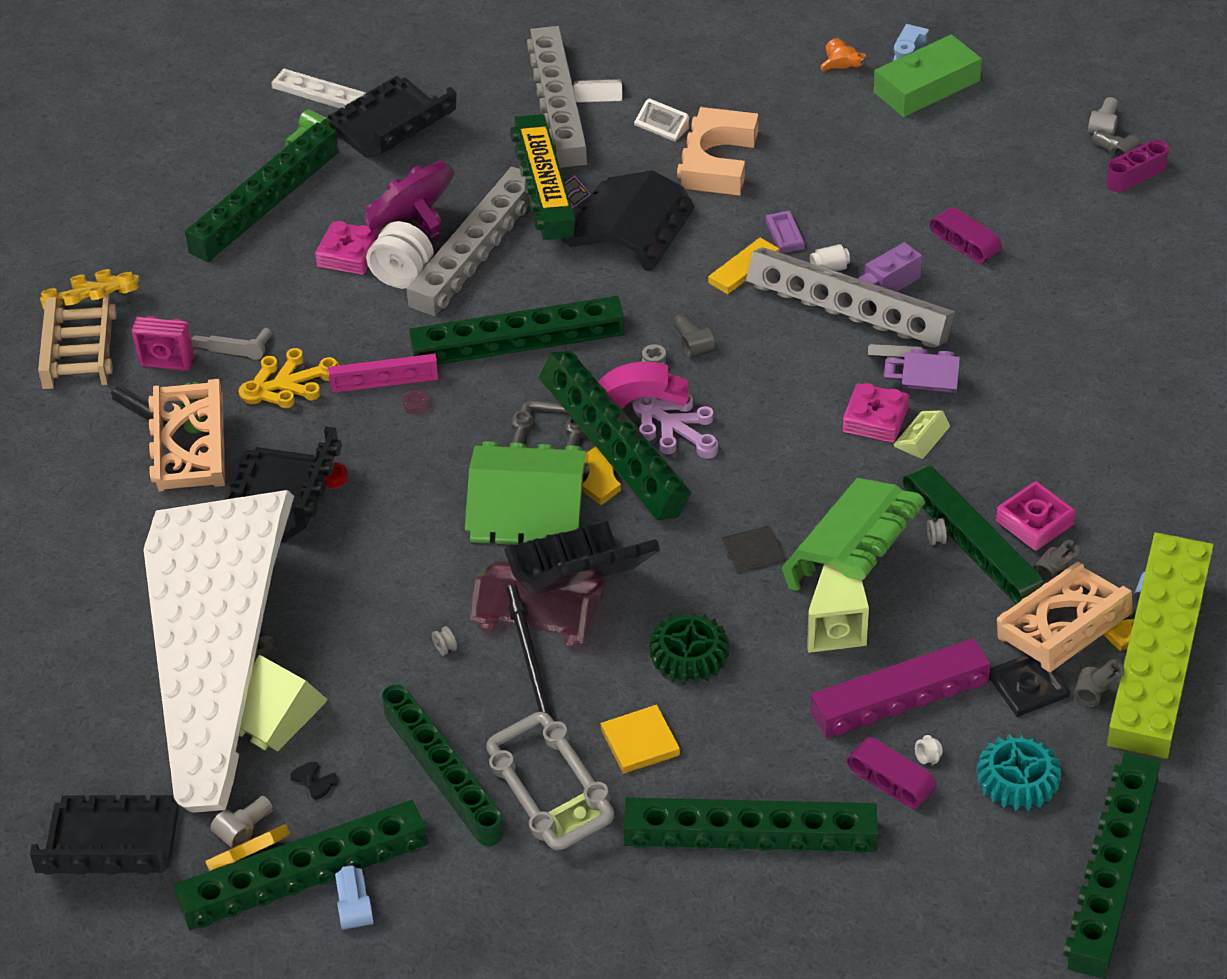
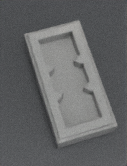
(890, 351)

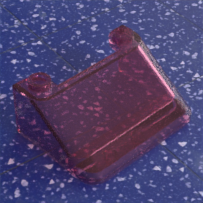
(561, 610)

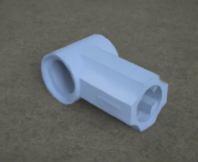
(353, 903)

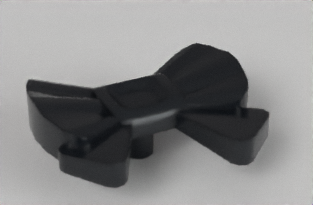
(318, 786)

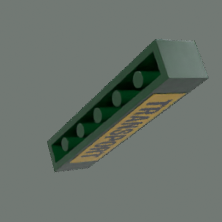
(543, 177)

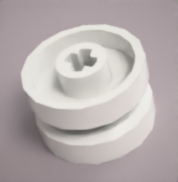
(399, 254)

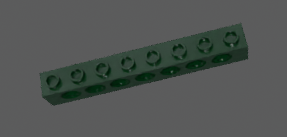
(261, 192)
(519, 331)
(615, 435)
(727, 822)
(1120, 843)
(300, 864)

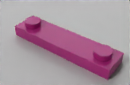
(383, 373)

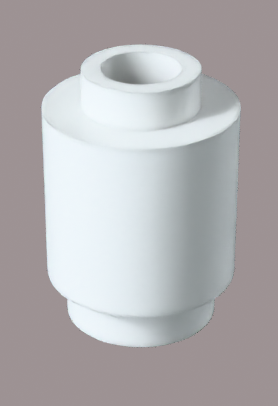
(831, 257)

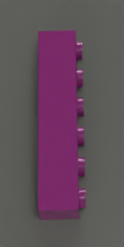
(899, 688)

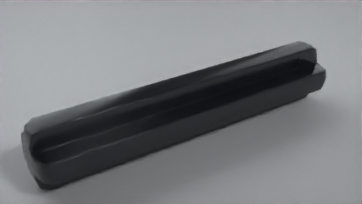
(133, 402)

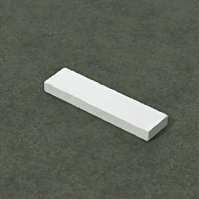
(315, 89)

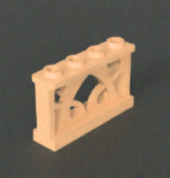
(212, 460)
(1058, 647)

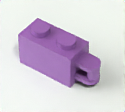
(894, 268)
(925, 370)

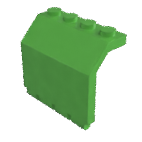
(523, 492)

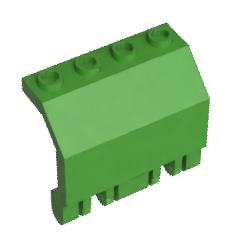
(854, 531)

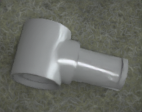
(1104, 118)
(238, 826)

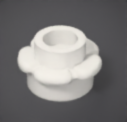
(928, 750)

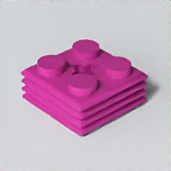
(346, 247)
(163, 343)
(875, 412)
(1035, 515)

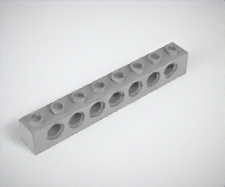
(557, 95)
(469, 244)
(937, 319)

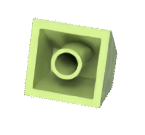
(837, 612)
(277, 705)

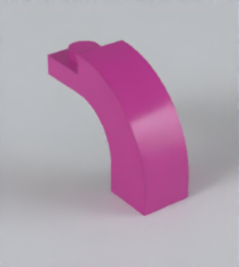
(644, 380)

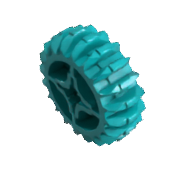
(1011, 772)

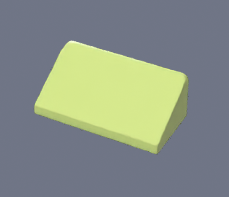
(923, 433)
(572, 815)

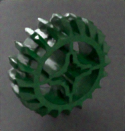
(676, 657)

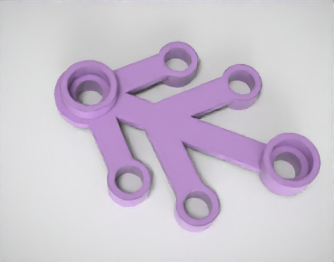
(651, 407)

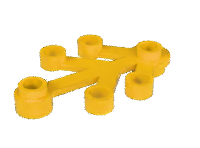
(82, 288)
(258, 389)

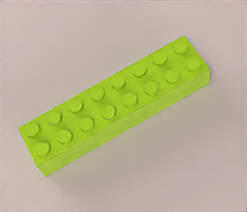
(1160, 646)

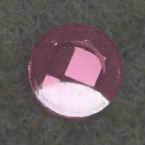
(416, 402)

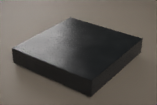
(1027, 685)

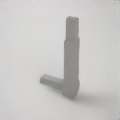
(253, 348)

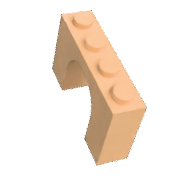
(711, 129)

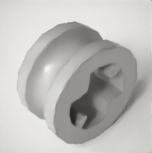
(654, 353)
(936, 531)
(444, 640)

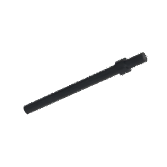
(519, 613)

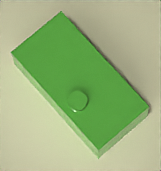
(927, 75)

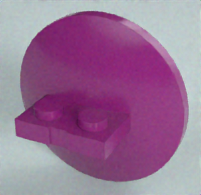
(412, 199)

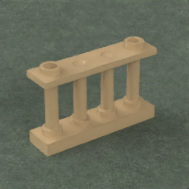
(53, 332)

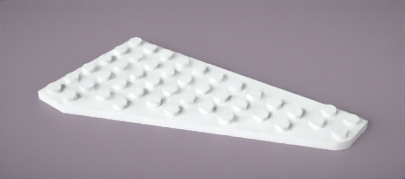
(207, 603)

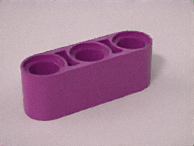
(1137, 165)
(965, 235)
(891, 773)

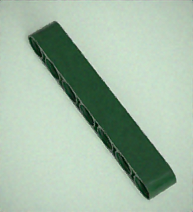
(974, 534)
(443, 765)

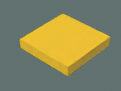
(640, 739)

